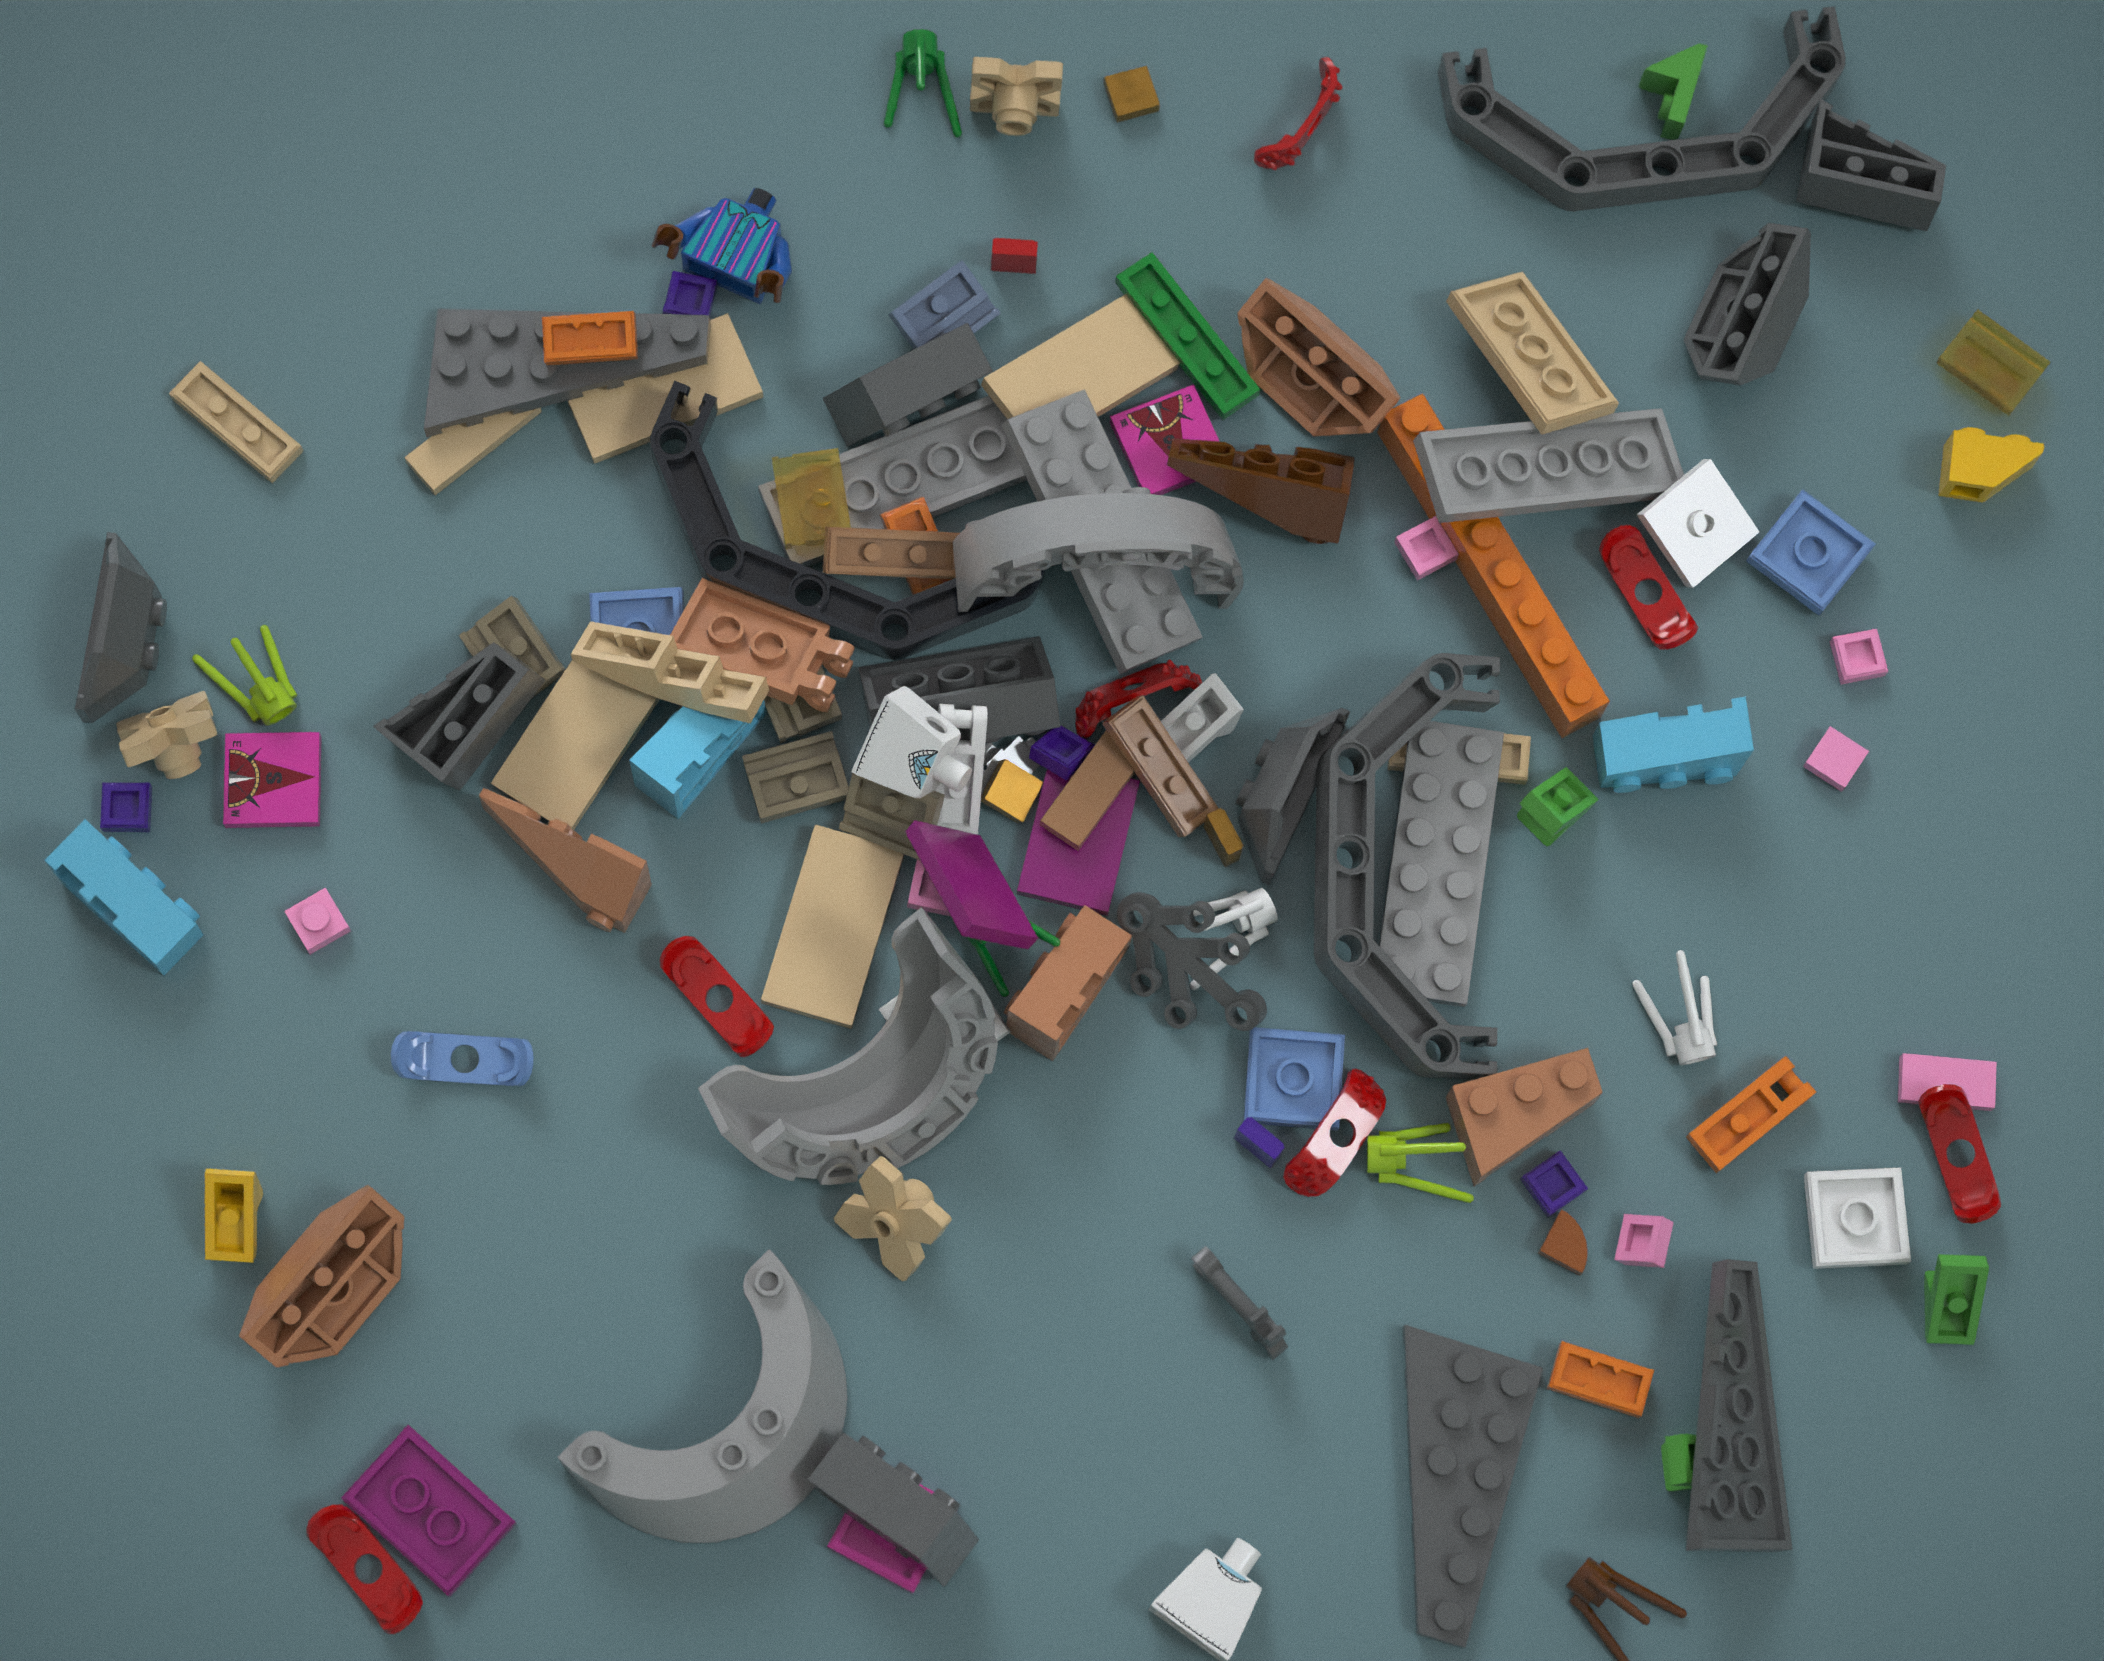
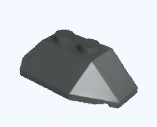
(1751, 306)
(120, 633)
(1284, 787)

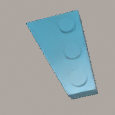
(1673, 748)
(687, 756)
(125, 897)

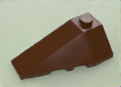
(1296, 491)

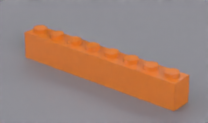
(1504, 588)

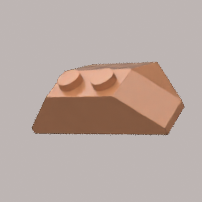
(1312, 365)
(327, 1281)

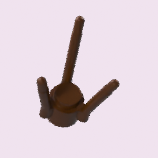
(1595, 1584)

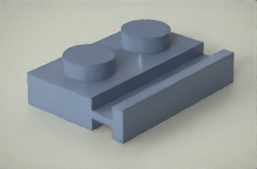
(944, 306)

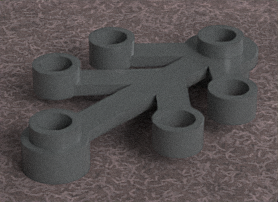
(1184, 959)

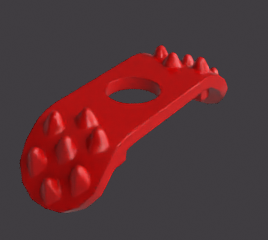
(1290, 146)
(1631, 562)
(1099, 701)
(695, 973)
(1951, 1118)
(1320, 1160)
(344, 1541)

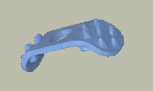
(429, 1058)

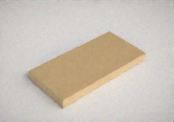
(1532, 352)
(1106, 354)
(626, 415)
(573, 744)
(832, 927)

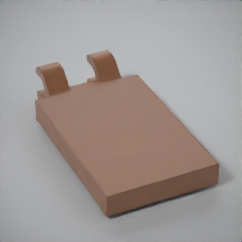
(764, 642)

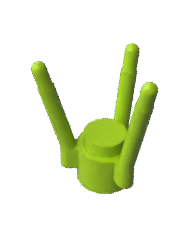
(270, 699)
(1389, 1150)

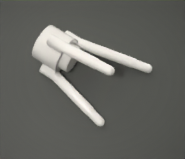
(1248, 912)
(1695, 1038)

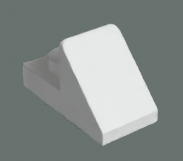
(1202, 717)

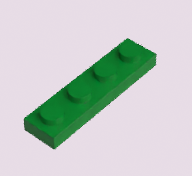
(1188, 336)

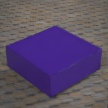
(690, 294)
(1060, 751)
(126, 807)
(1259, 1141)
(1554, 1183)

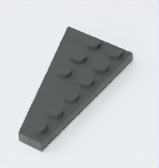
(496, 362)
(1463, 1449)
(1737, 1459)

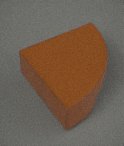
(1566, 1244)

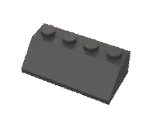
(1004, 676)

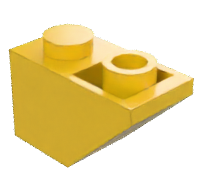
(1983, 464)

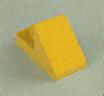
(231, 1215)

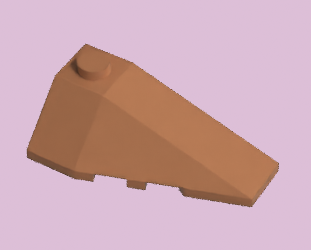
(594, 873)

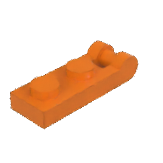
(1749, 1115)

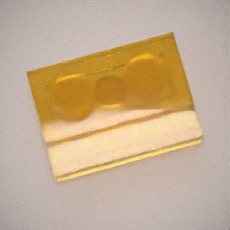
(1993, 362)
(810, 496)

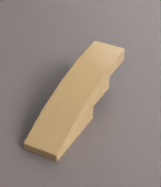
(679, 676)

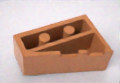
(1066, 981)
(1519, 1107)

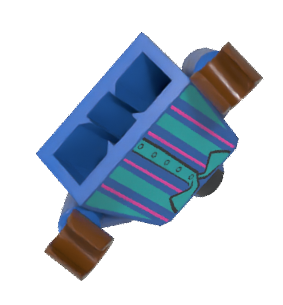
(733, 246)

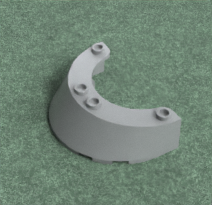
(1091, 531)
(886, 1098)
(759, 1461)

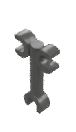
(1256, 1318)

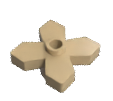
(1015, 92)
(169, 735)
(897, 1214)

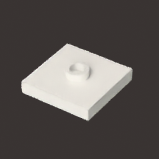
(1698, 523)
(1857, 1218)

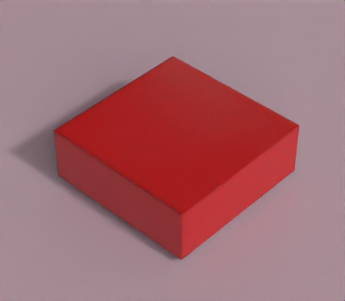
(1014, 255)

